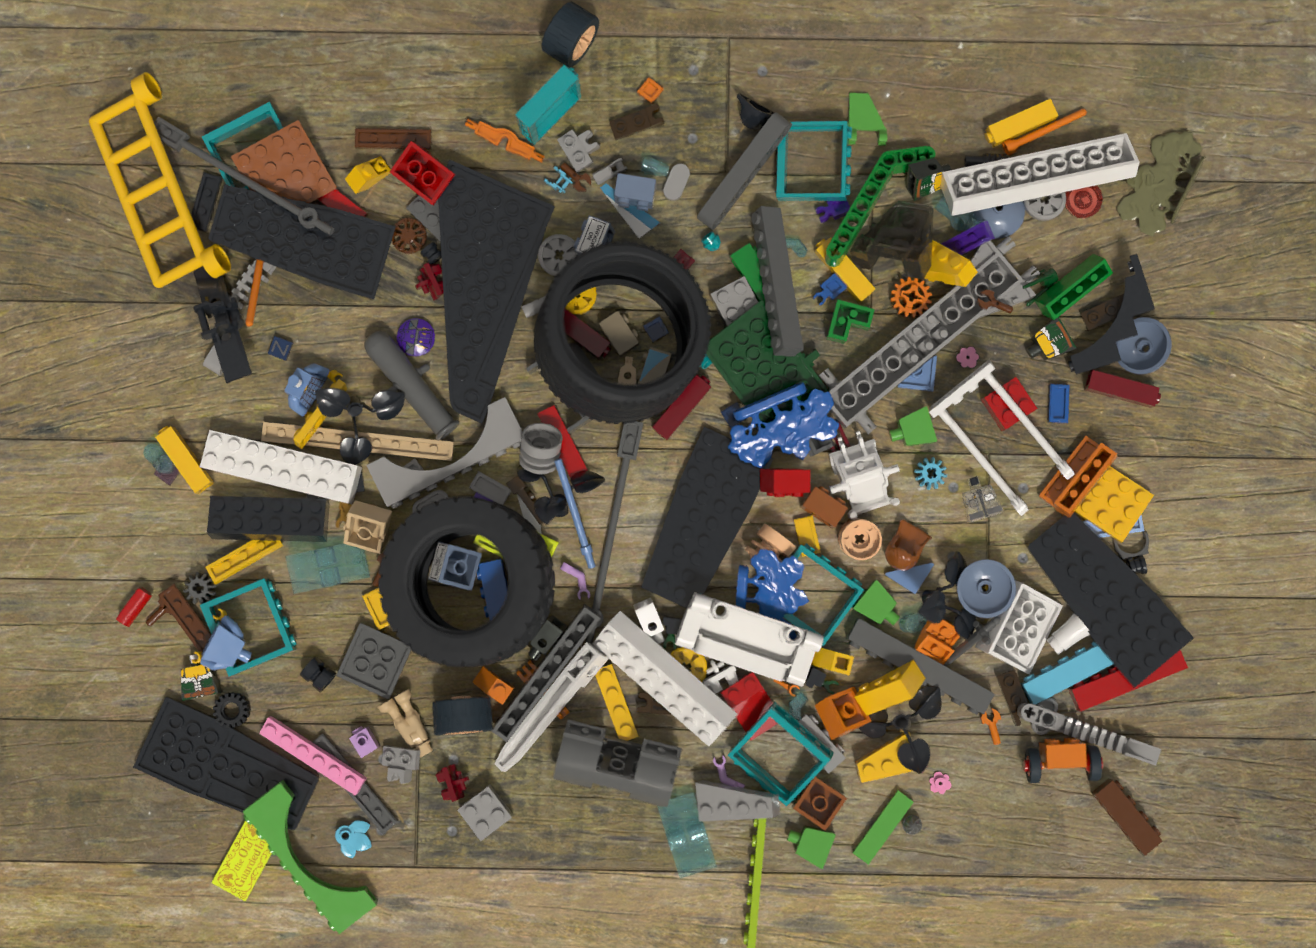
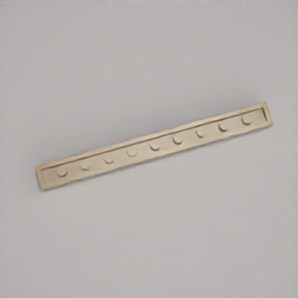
(380, 443)

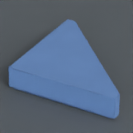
(922, 378)
(911, 578)

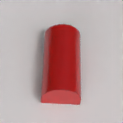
(134, 606)

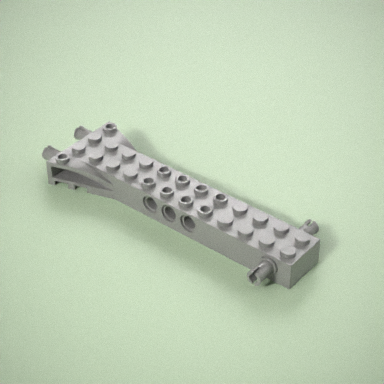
(928, 334)

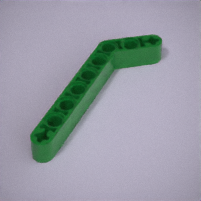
(869, 201)

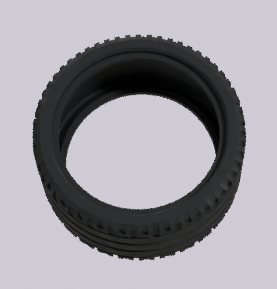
(651, 274)

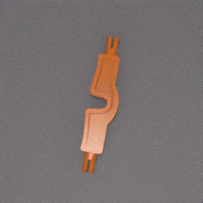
(496, 135)

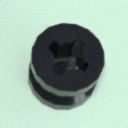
(431, 253)
(1137, 565)

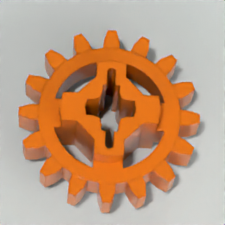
(902, 295)

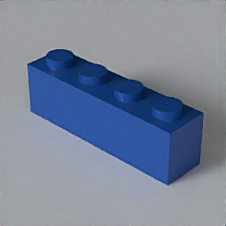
(494, 586)

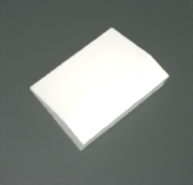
(1022, 629)

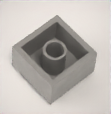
(733, 300)
(485, 812)

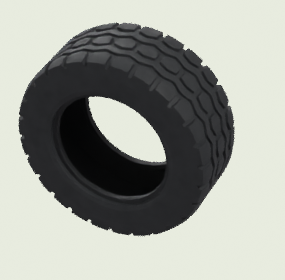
(406, 574)

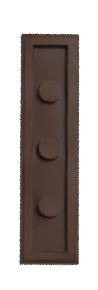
(391, 138)
(185, 616)

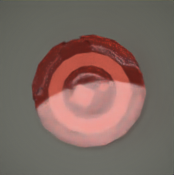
(1084, 202)

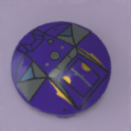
(416, 337)

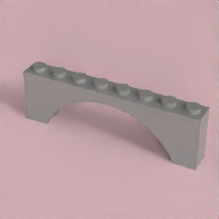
(402, 483)

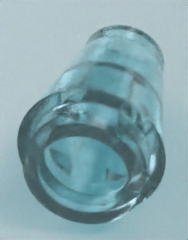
(653, 167)

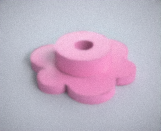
(970, 352)
(939, 777)

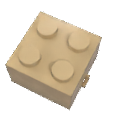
(367, 527)

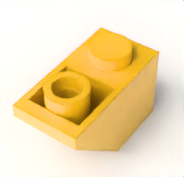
(367, 174)
(833, 661)

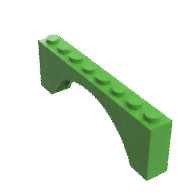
(338, 904)

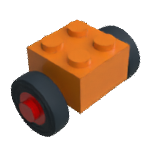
(1062, 754)

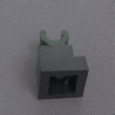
(672, 628)
(817, 678)

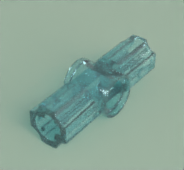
(958, 222)

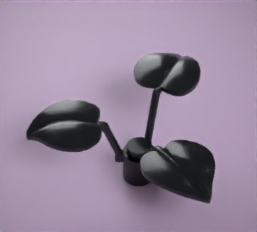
(332, 402)
(556, 506)
(934, 602)
(914, 754)

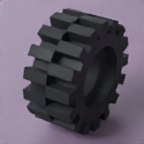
(243, 707)

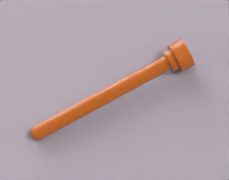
(1010, 146)
(254, 293)

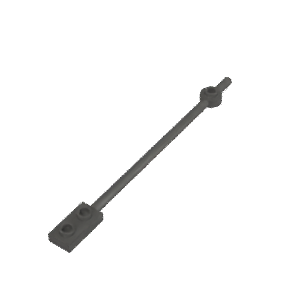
(178, 139)
(628, 451)

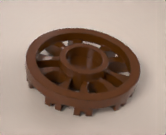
(409, 236)

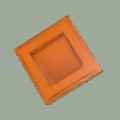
(650, 90)

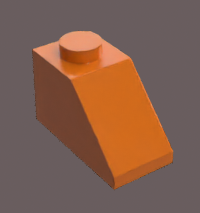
(493, 685)

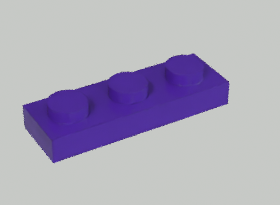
(970, 238)

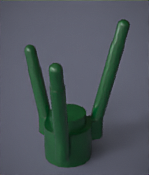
(1046, 278)

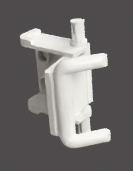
(862, 476)

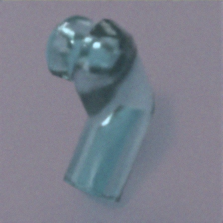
(797, 246)

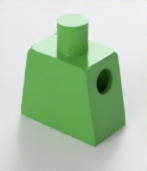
(915, 429)
(876, 604)
(812, 844)

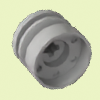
(540, 448)

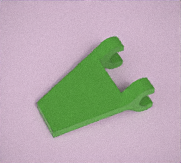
(865, 117)

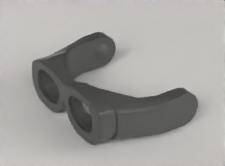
(1123, 555)

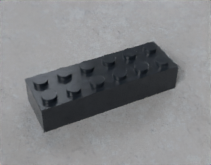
(268, 519)

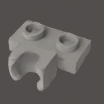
(578, 148)
(401, 763)

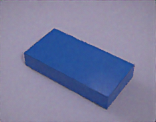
(1058, 403)

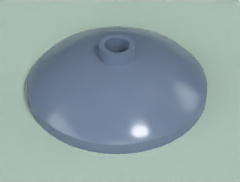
(1003, 222)
(1150, 334)
(1000, 588)

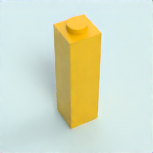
(1021, 123)
(848, 273)
(184, 459)

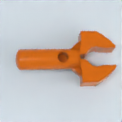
(992, 725)

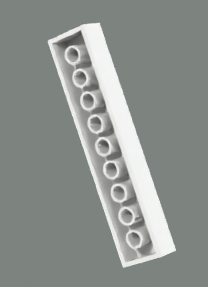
(1039, 174)

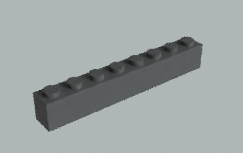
(777, 281)
(897, 653)
(545, 673)

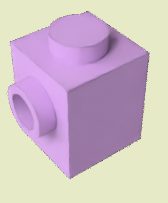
(364, 741)

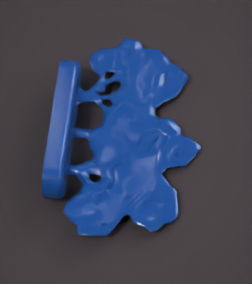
(788, 430)
(776, 591)

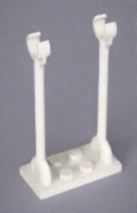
(970, 384)

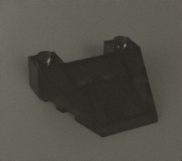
(901, 235)

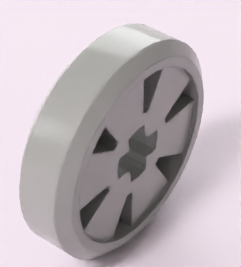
(1048, 211)
(548, 249)

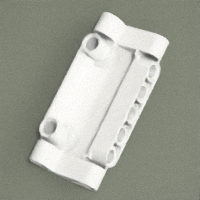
(747, 640)

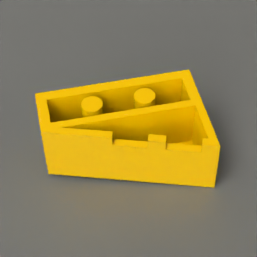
(949, 267)
(890, 688)
(882, 761)

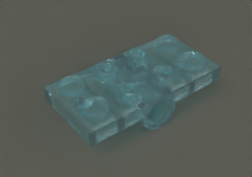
(326, 567)
(686, 836)

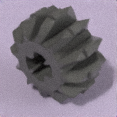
(197, 595)

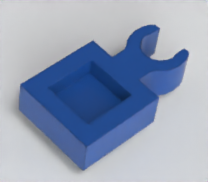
(831, 288)

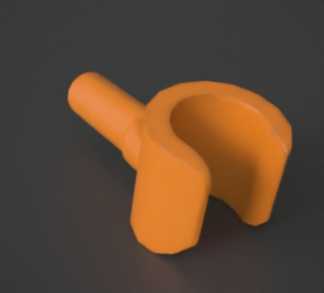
(787, 686)

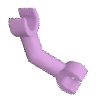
(578, 574)
(723, 777)

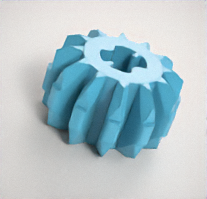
(937, 473)

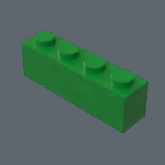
(748, 265)
(1073, 286)

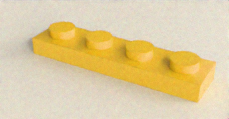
(313, 421)
(241, 558)
(616, 703)

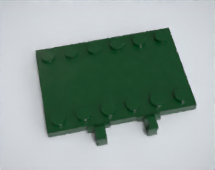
(751, 369)

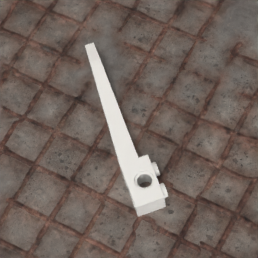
(575, 675)

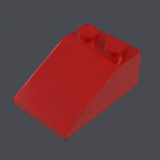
(422, 172)
(749, 702)

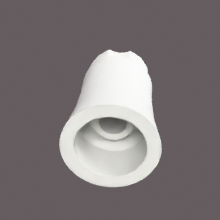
(1068, 634)

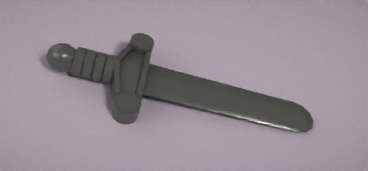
(982, 632)

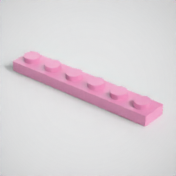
(313, 755)

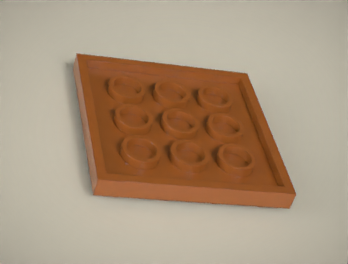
(286, 165)

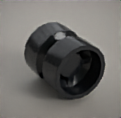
(318, 674)

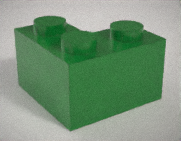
(847, 315)

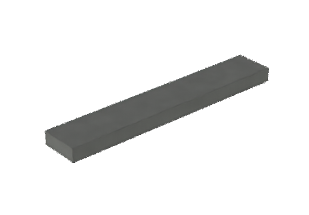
(366, 798)

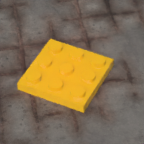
(1114, 504)

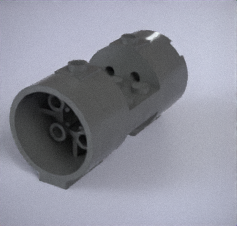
(593, 757)

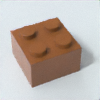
(824, 507)
(819, 802)

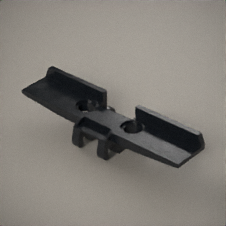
(228, 320)

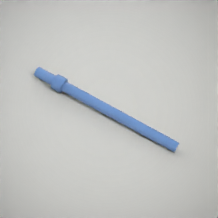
(585, 548)

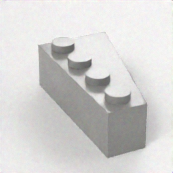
(727, 802)

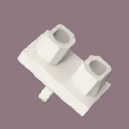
(712, 681)

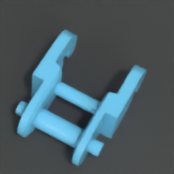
(555, 185)

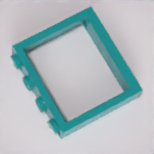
(549, 104)
(237, 126)
(811, 126)
(840, 574)
(275, 606)
(801, 734)

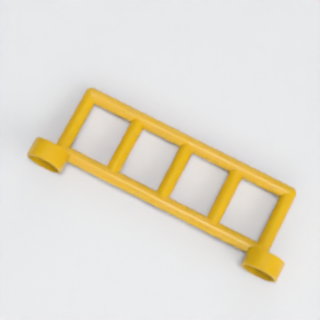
(214, 258)

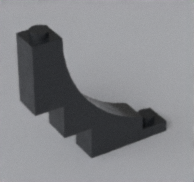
(1135, 302)

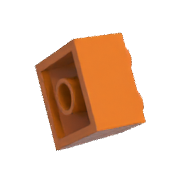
(841, 713)

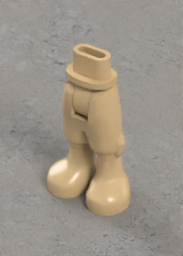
(409, 726)

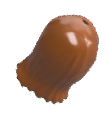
(906, 546)

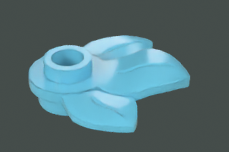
(356, 838)

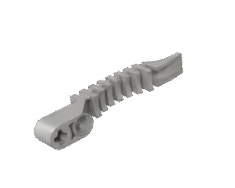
(211, 360)
(1090, 733)

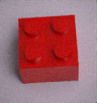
(1001, 412)
(785, 482)

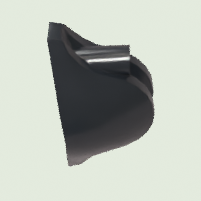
(753, 114)

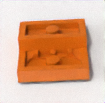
(937, 640)

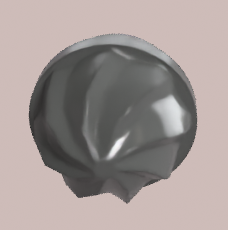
(912, 824)

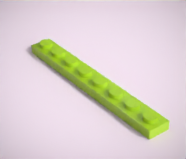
(756, 861)

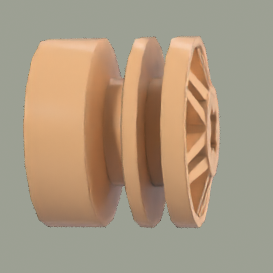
(870, 538)
(771, 541)

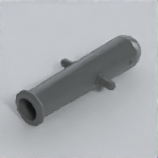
(407, 379)

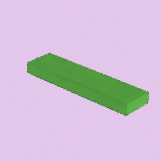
(882, 827)

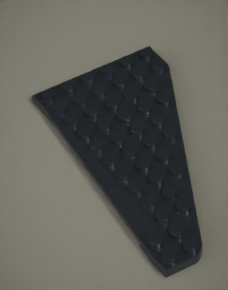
(487, 261)

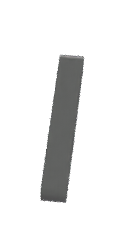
(744, 171)

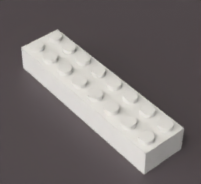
(281, 467)
(664, 678)

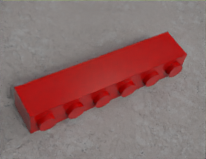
(1113, 684)

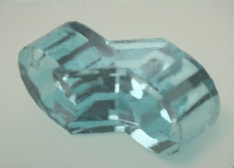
(163, 463)
(911, 624)
(796, 704)

